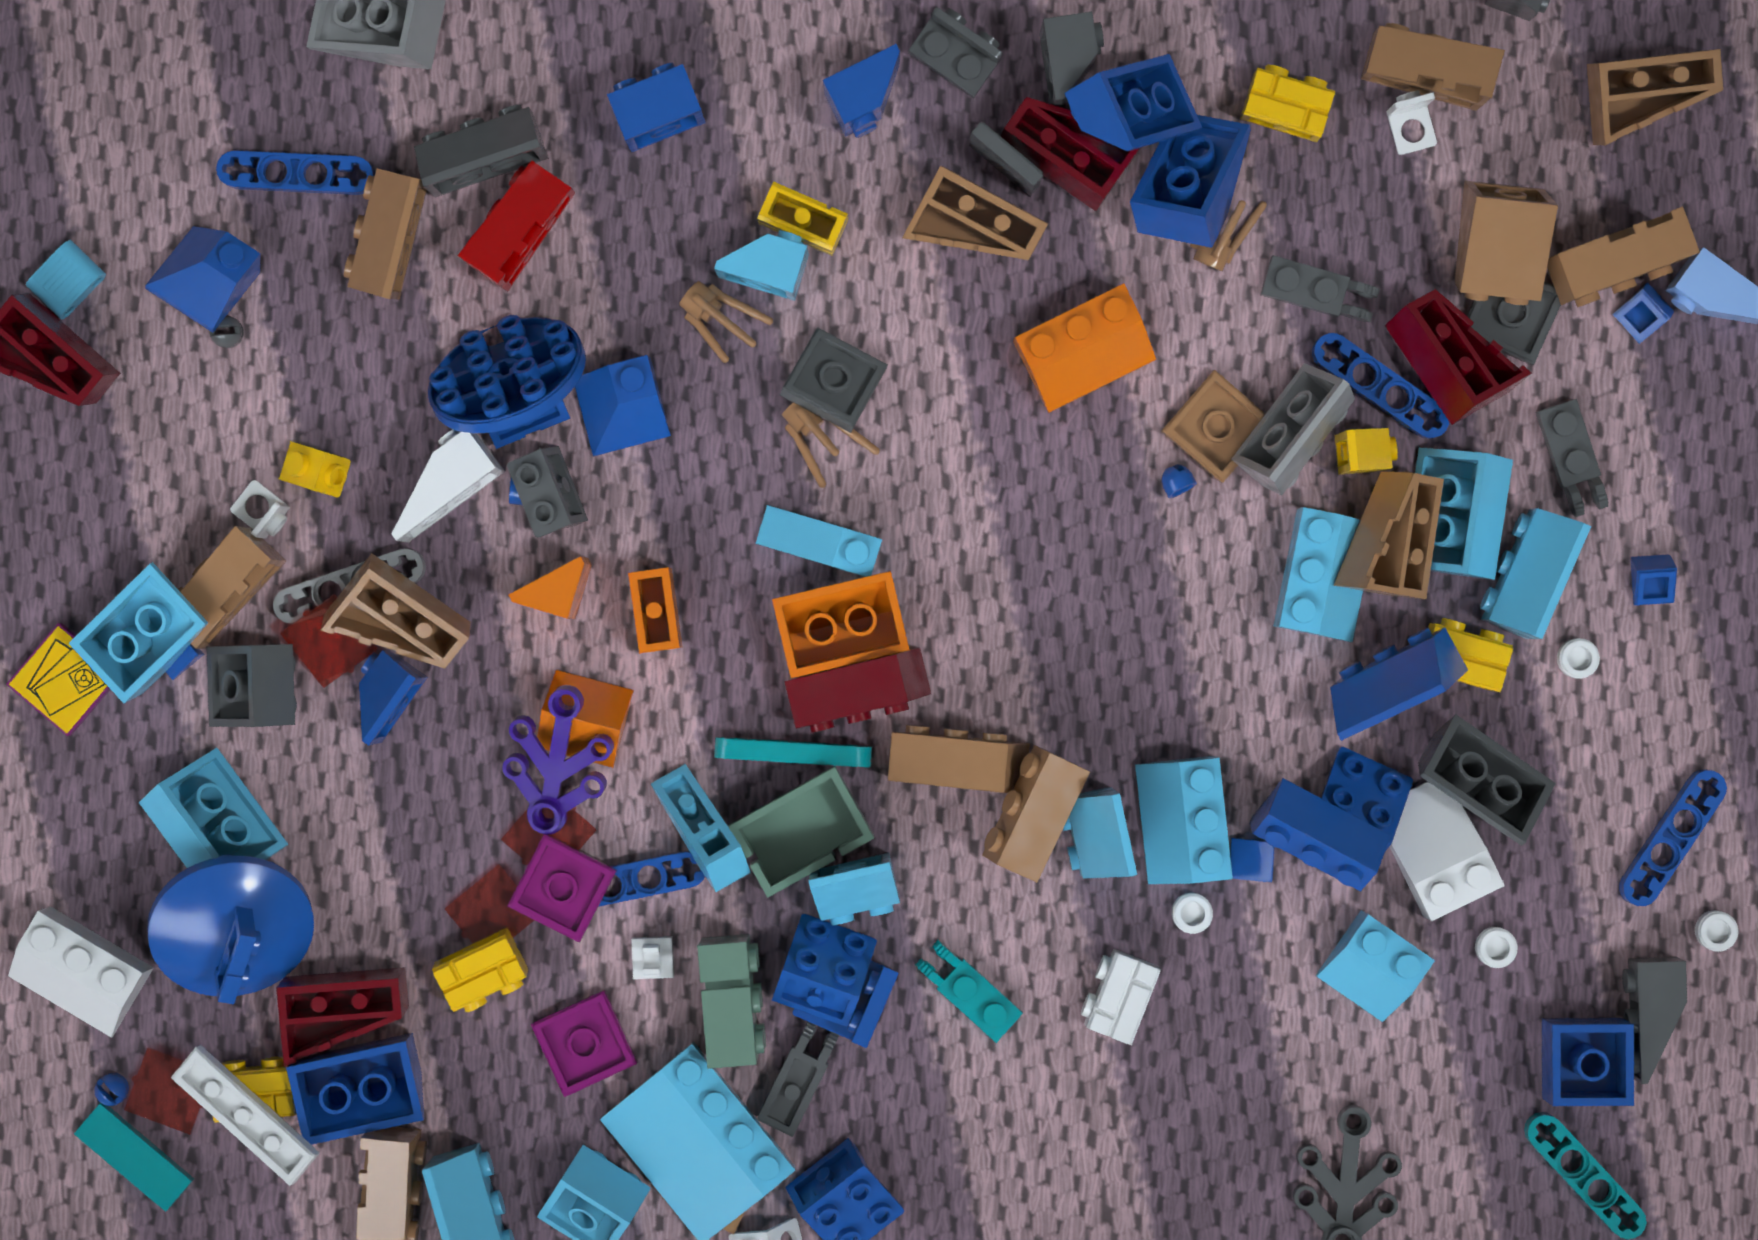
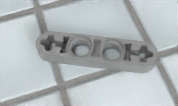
(342, 578)

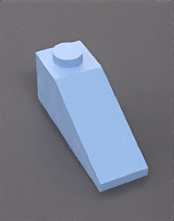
(1714, 289)

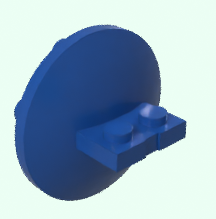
(511, 384)
(230, 926)

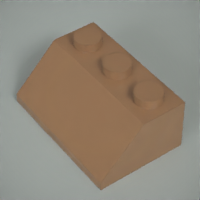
(385, 234)
(1035, 813)

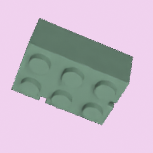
(801, 830)
(731, 1001)

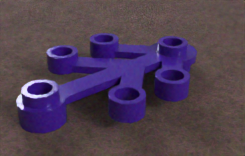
(554, 765)

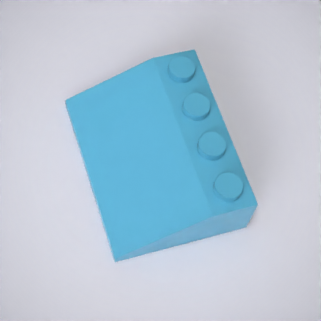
(698, 1143)

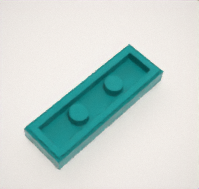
(134, 1156)

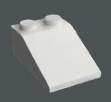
(450, 478)
(1441, 853)

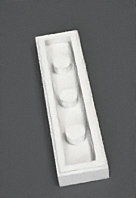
(245, 1115)

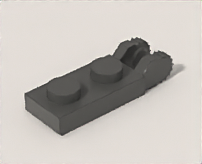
(1315, 289)
(1572, 454)
(796, 1083)

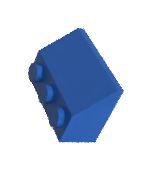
(1134, 104)
(1395, 681)
(1320, 834)
(357, 1089)

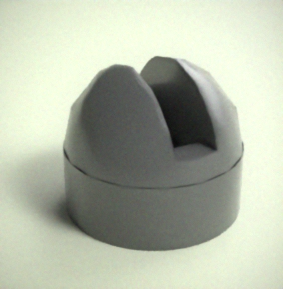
(228, 340)

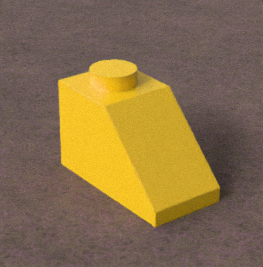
(1365, 450)

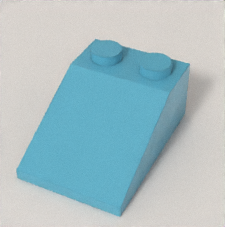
(139, 634)
(1100, 836)
(854, 888)

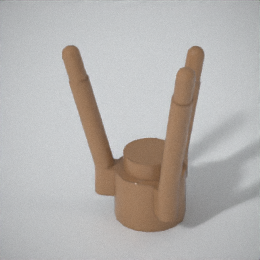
(1223, 248)
(702, 304)
(804, 421)

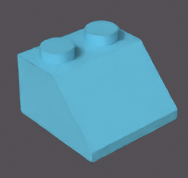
(767, 264)
(1374, 967)
(593, 1199)

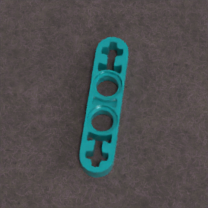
(792, 752)
(1583, 1176)

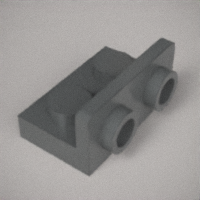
(956, 51)
(547, 491)

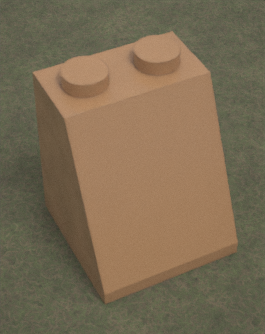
(1504, 242)

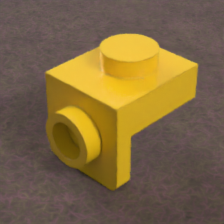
(314, 469)

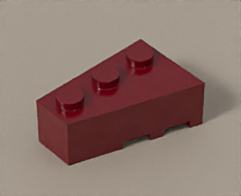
(1064, 153)
(49, 354)
(1452, 357)
(857, 690)
(337, 1006)

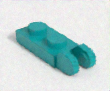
(972, 994)

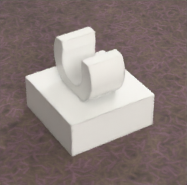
(652, 957)

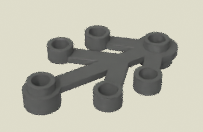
(1347, 1190)

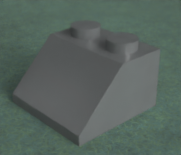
(1068, 52)
(251, 685)

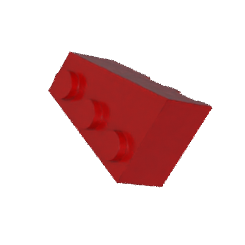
(517, 225)

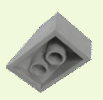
(378, 30)

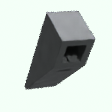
(1656, 1002)

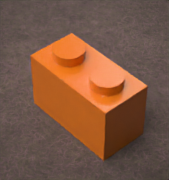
(655, 610)

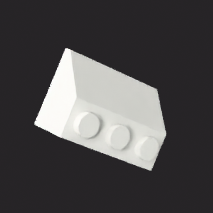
(78, 970)

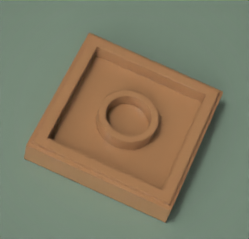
(1214, 425)

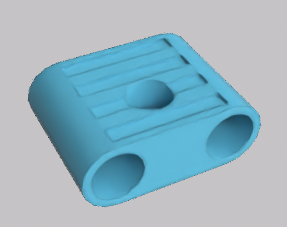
(65, 279)

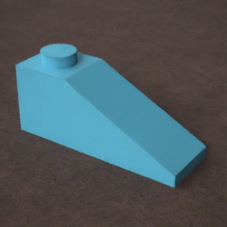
(819, 541)
(701, 828)

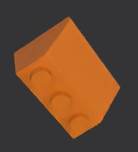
(1085, 348)
(840, 624)

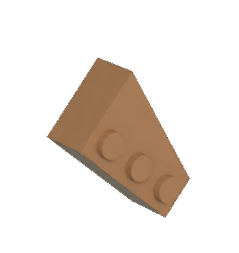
(1431, 63)
(1643, 90)
(973, 218)
(230, 580)
(396, 614)

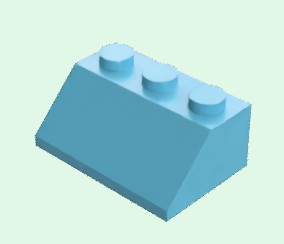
(1469, 509)
(1313, 561)
(1534, 573)
(211, 813)
(1183, 821)
(464, 1195)

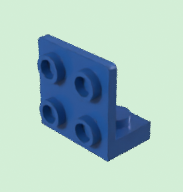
(1367, 790)
(825, 970)
(868, 1010)
(843, 1197)

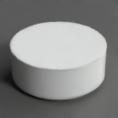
(1578, 658)
(1192, 913)
(1716, 930)
(1496, 947)

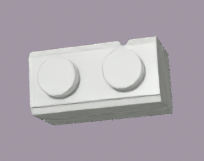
(1121, 996)

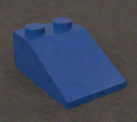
(1191, 183)

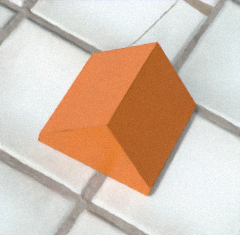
(557, 591)
(602, 713)

